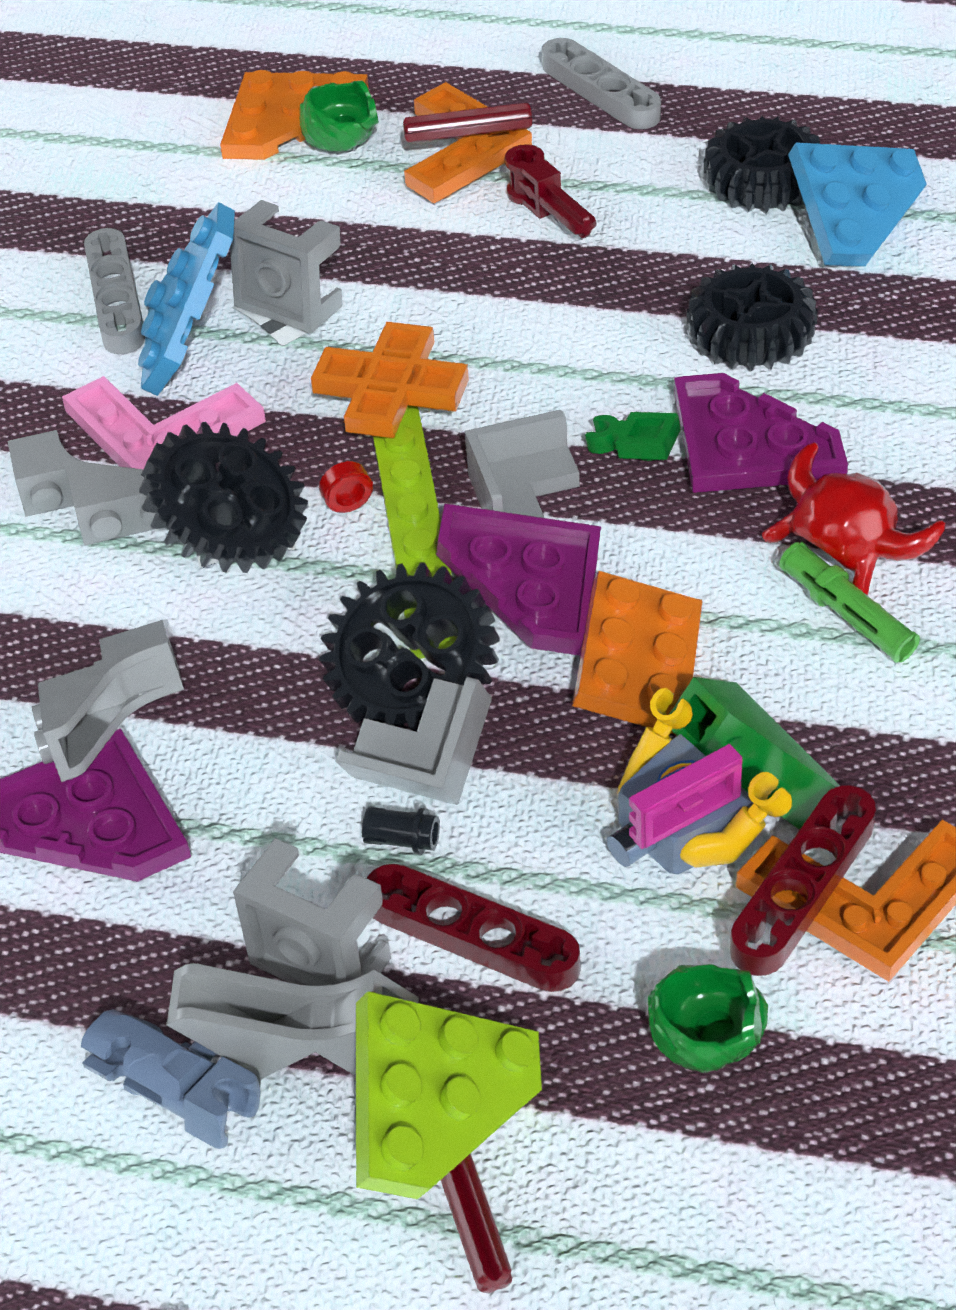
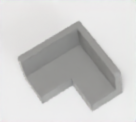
(520, 461)
(435, 757)

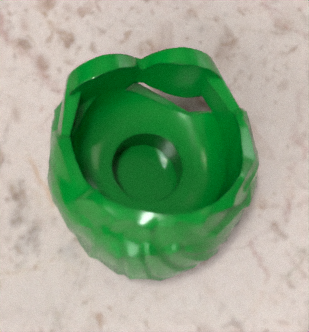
(338, 116)
(706, 1016)

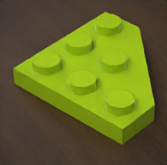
(432, 1089)

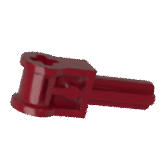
(538, 188)

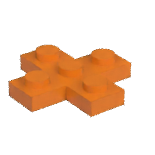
(390, 379)

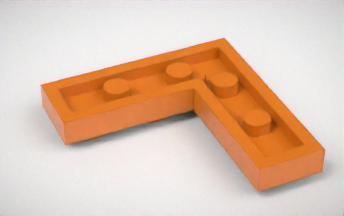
(464, 159)
(882, 927)

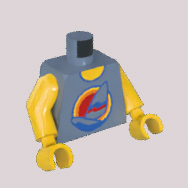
(715, 837)

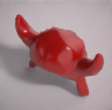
(848, 519)

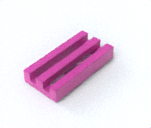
(685, 796)

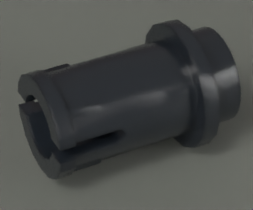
(402, 829)

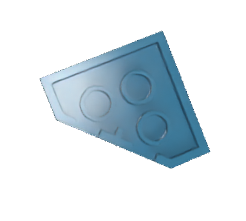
(855, 196)
(182, 297)

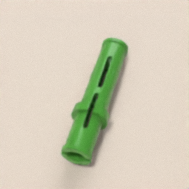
(832, 587)

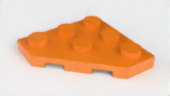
(269, 111)

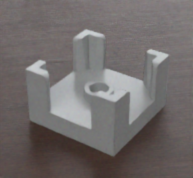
(280, 272)
(301, 938)

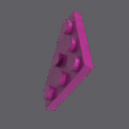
(745, 438)
(527, 570)
(94, 823)

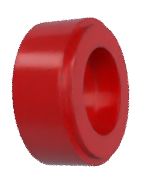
(346, 487)

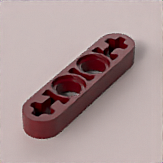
(798, 875)
(476, 919)

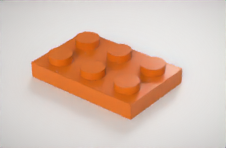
(634, 646)

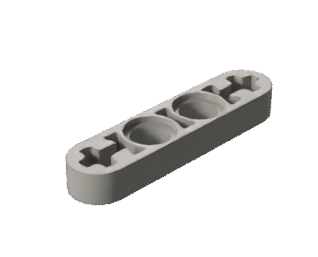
(595, 78)
(114, 290)

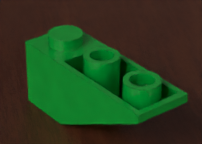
(731, 716)

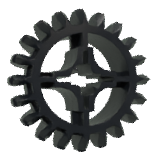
(753, 165)
(752, 316)

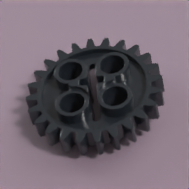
(223, 497)
(442, 610)

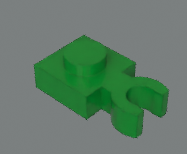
(640, 436)

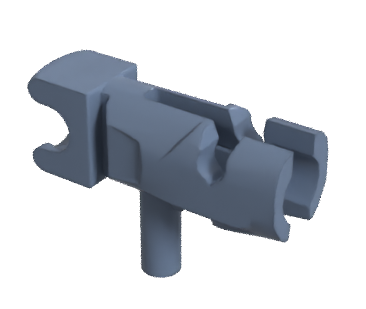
(171, 1074)

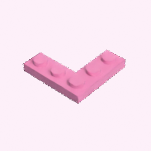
(131, 437)

